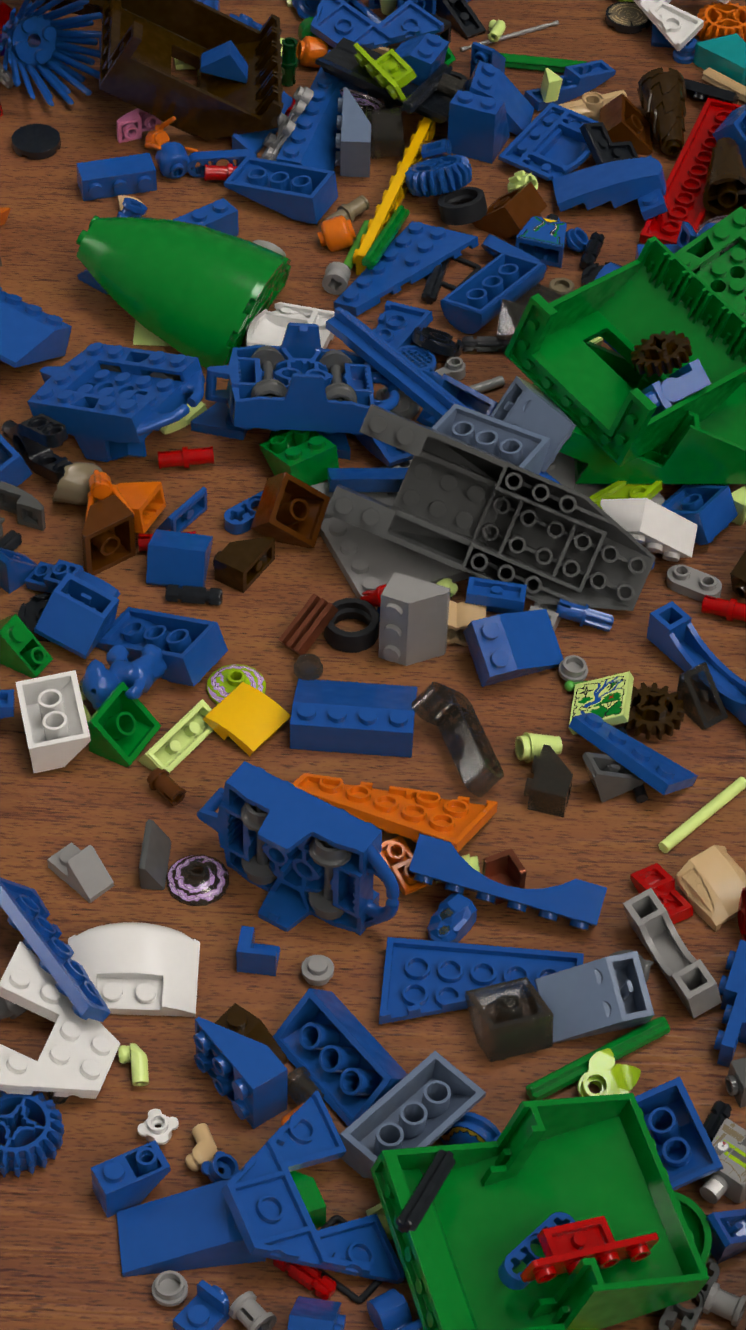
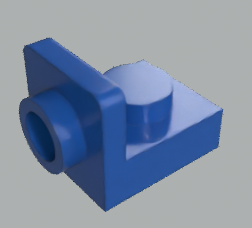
(205, 1311)

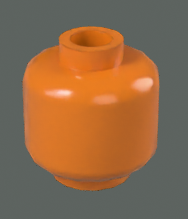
(311, 49)
(336, 233)

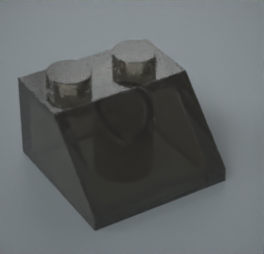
(510, 1019)

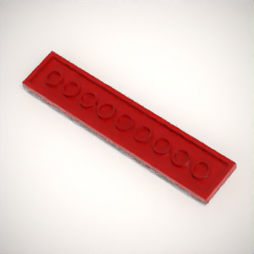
(688, 177)

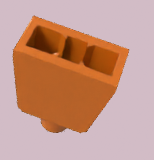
(145, 500)

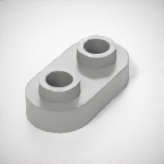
(692, 582)

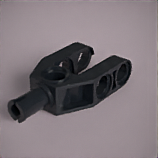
(33, 442)

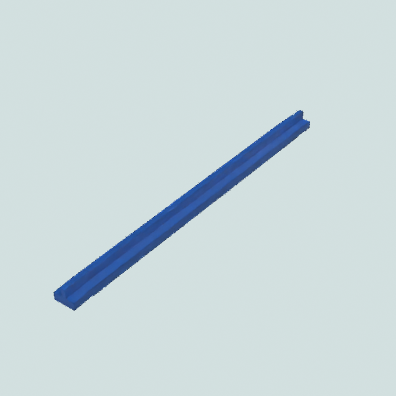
(395, 366)

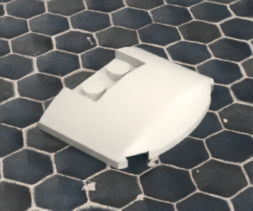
(270, 327)
(140, 968)

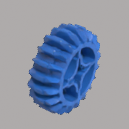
(438, 175)
(25, 1140)

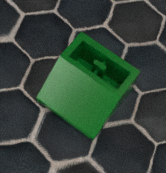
(302, 455)

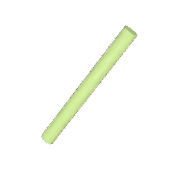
(702, 815)

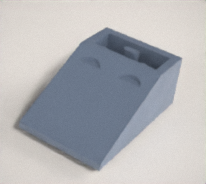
(354, 138)
(534, 411)
(597, 997)

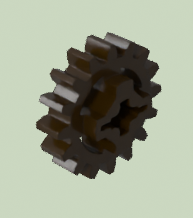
(661, 353)
(651, 711)

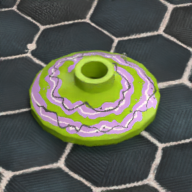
(229, 677)

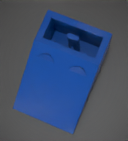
(242, 1071)

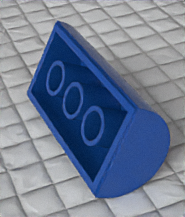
(481, 296)

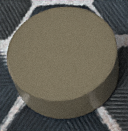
(561, 286)

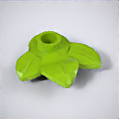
(607, 1075)

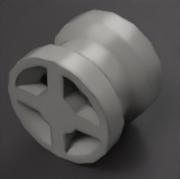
(336, 278)

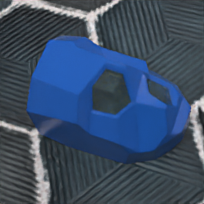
(452, 919)

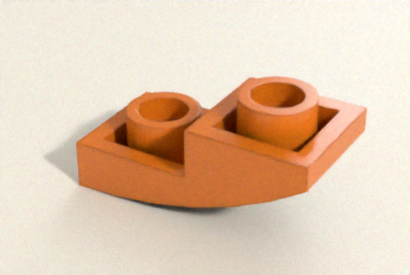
(398, 858)

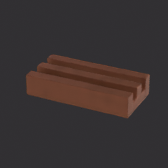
(305, 622)

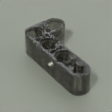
(462, 735)

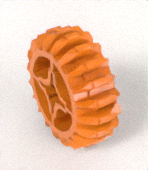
(722, 20)

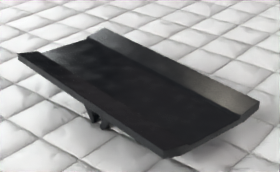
(343, 65)

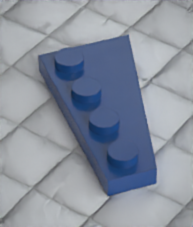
(399, 322)

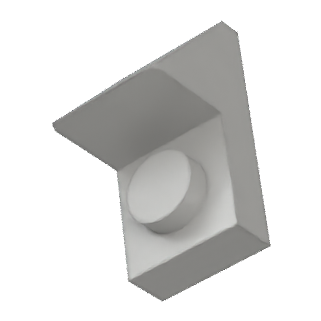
(81, 871)

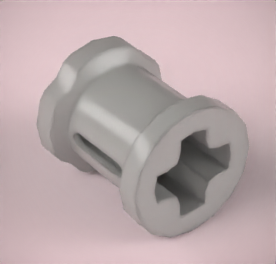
(725, 1304)
(251, 1313)

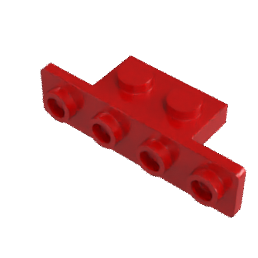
(582, 1239)

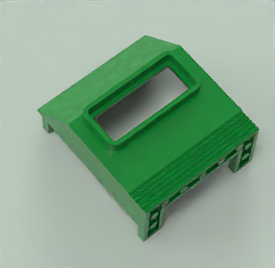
(624, 308)

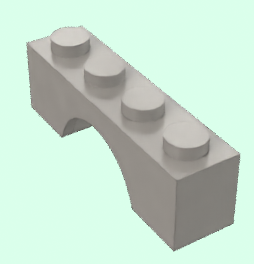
(681, 969)

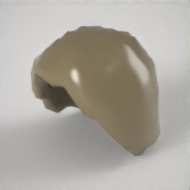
(75, 483)

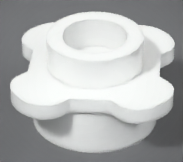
(161, 1134)

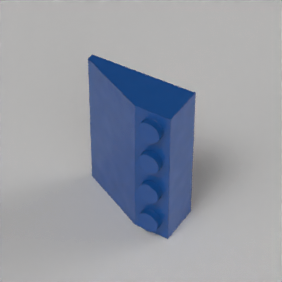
(29, 333)
(353, 718)

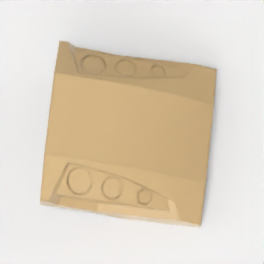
(712, 885)

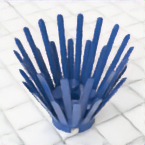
(50, 47)

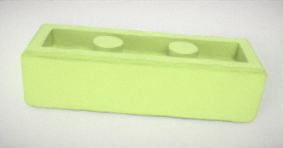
(179, 740)

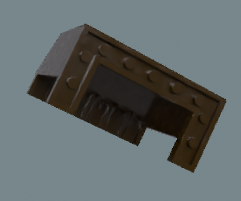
(137, 56)

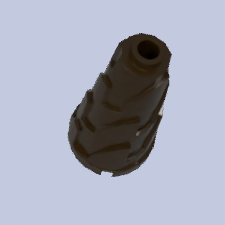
(664, 104)
(725, 179)

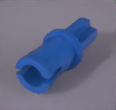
(584, 615)

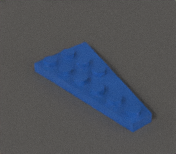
(406, 260)
(433, 975)

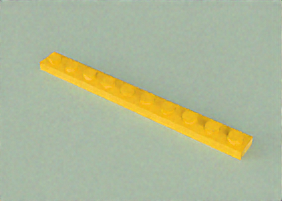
(397, 189)

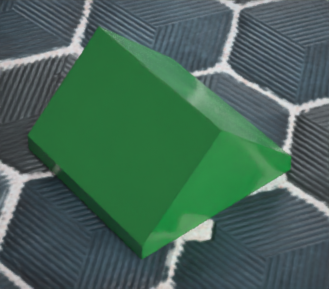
(121, 727)

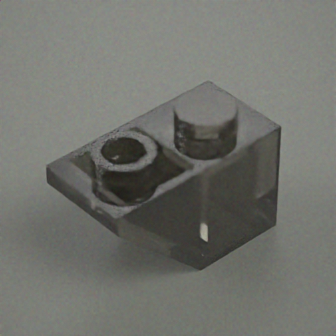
(550, 785)

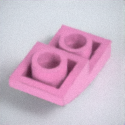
(134, 123)

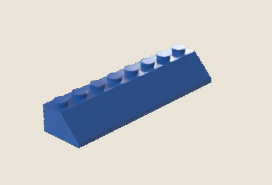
(316, 128)

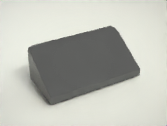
(154, 857)

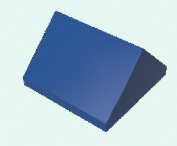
(178, 558)

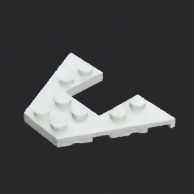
(671, 21)
(76, 1049)

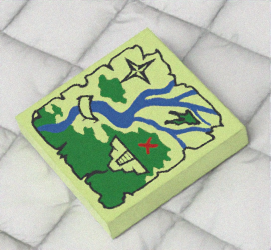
(605, 697)

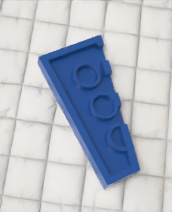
(636, 757)

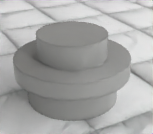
(573, 669)
(317, 970)
(169, 1288)

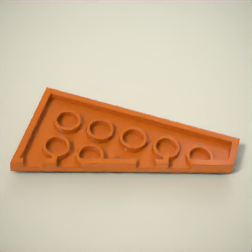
(403, 809)

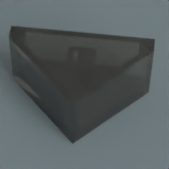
(700, 697)

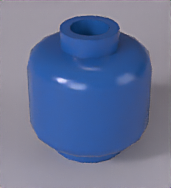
(172, 160)

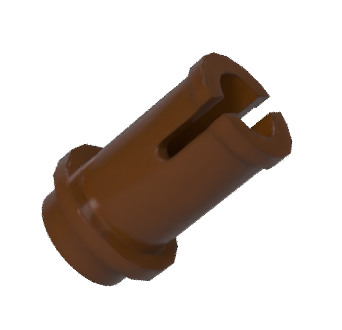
(168, 788)

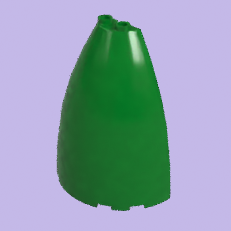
(184, 280)

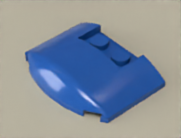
(550, 144)

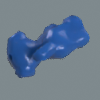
(137, 675)

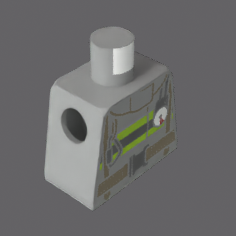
(731, 1150)

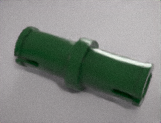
(289, 61)

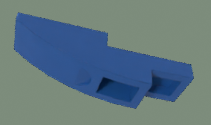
(734, 1003)

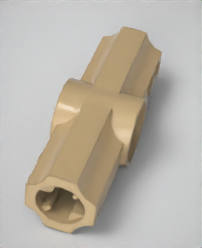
(592, 103)

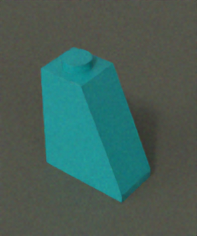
(724, 55)

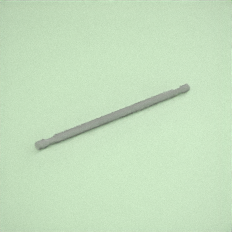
(514, 34)

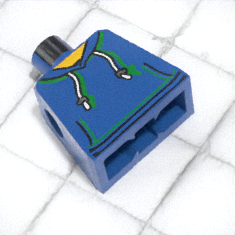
(544, 239)

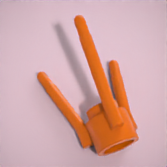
(158, 137)
(101, 488)

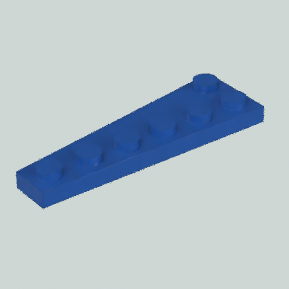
(29, 917)

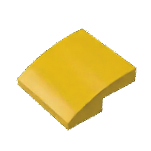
(247, 718)

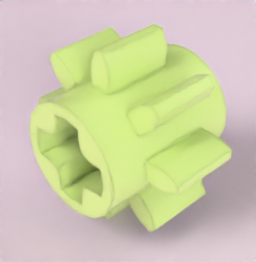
(520, 179)

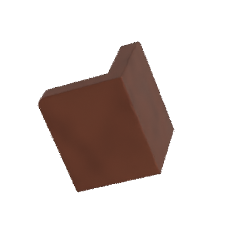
(505, 869)

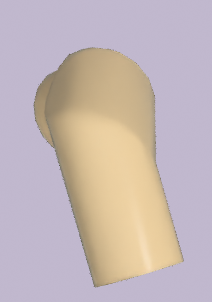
(204, 1148)

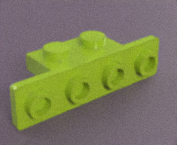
(388, 70)

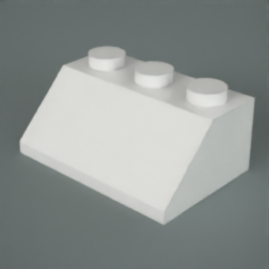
(654, 526)
(53, 719)

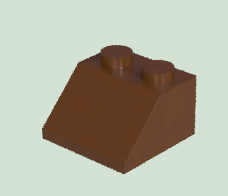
(627, 123)
(512, 212)
(290, 511)
(107, 535)

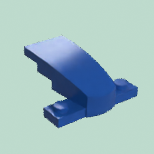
(615, 182)

